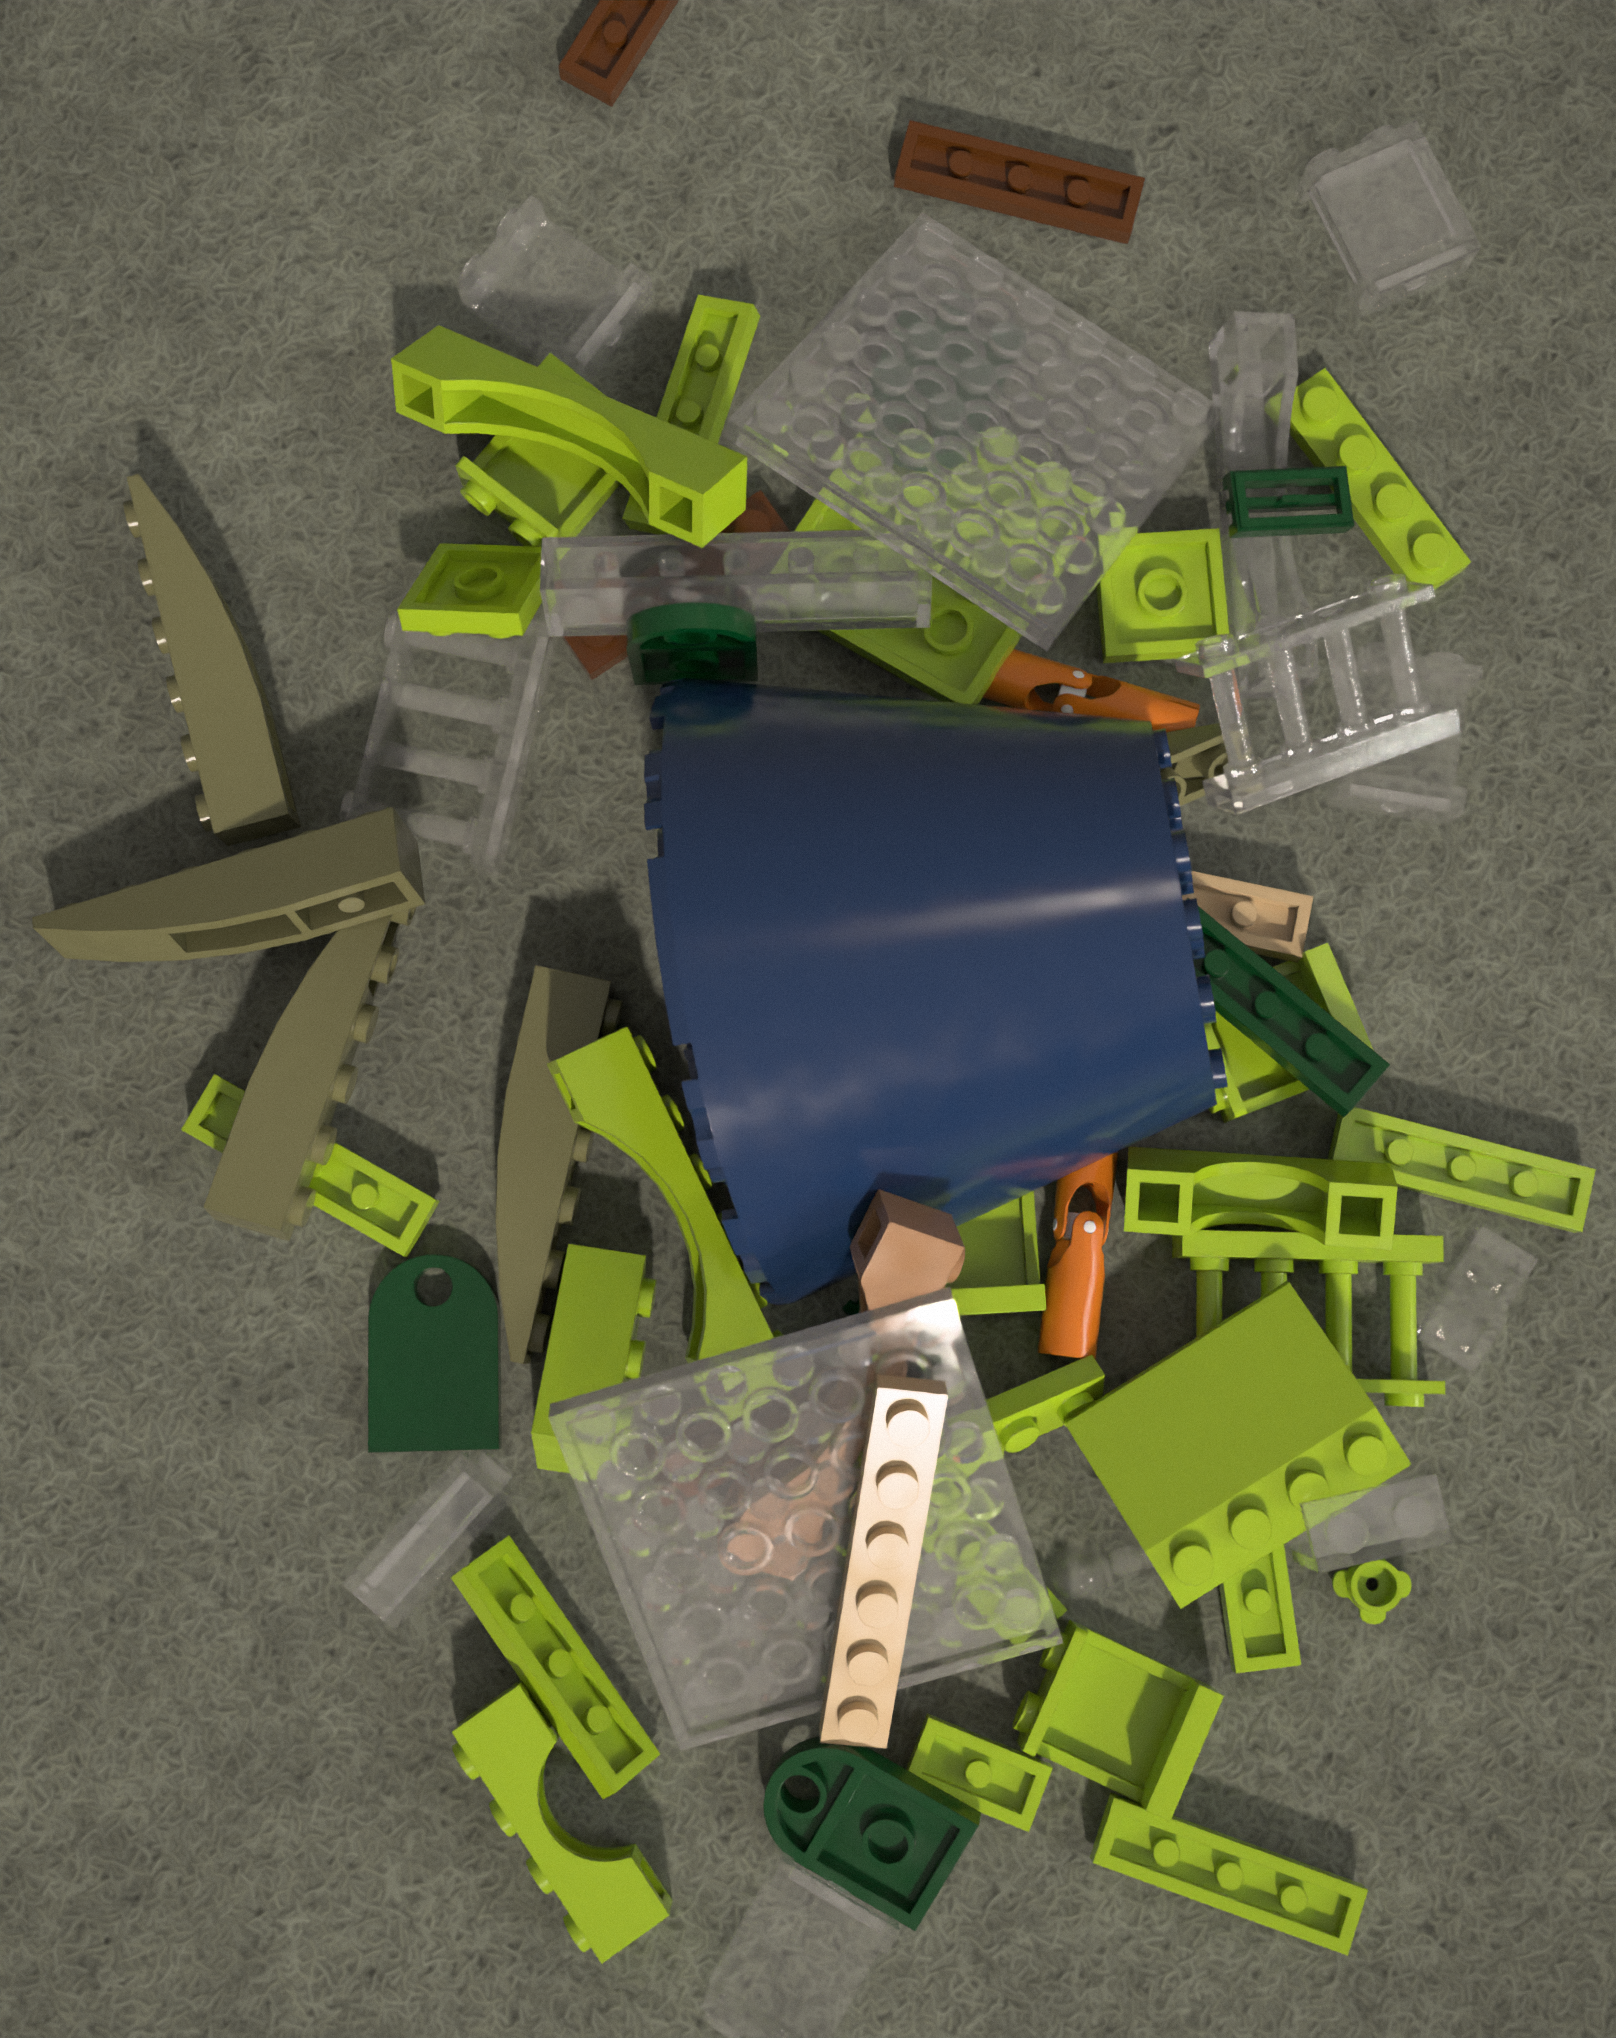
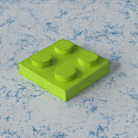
(475, 591)
(1163, 596)

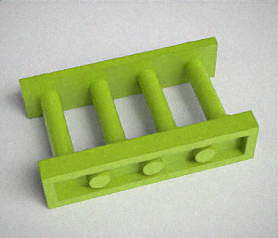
(1274, 1258)

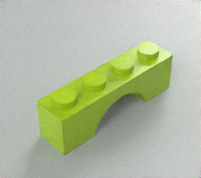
(1322, 1198)
(607, 1891)

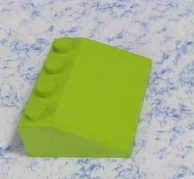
(1231, 1439)

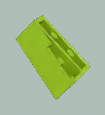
(591, 1335)

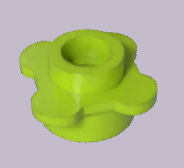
(1372, 1604)

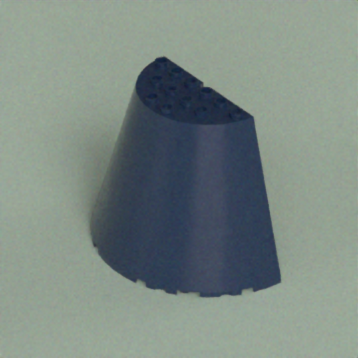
(915, 954)

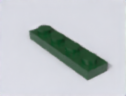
(1286, 1021)

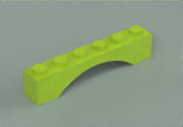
(673, 474)
(614, 1096)

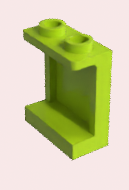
(536, 484)
(1252, 1074)
(1000, 1262)
(1117, 1718)

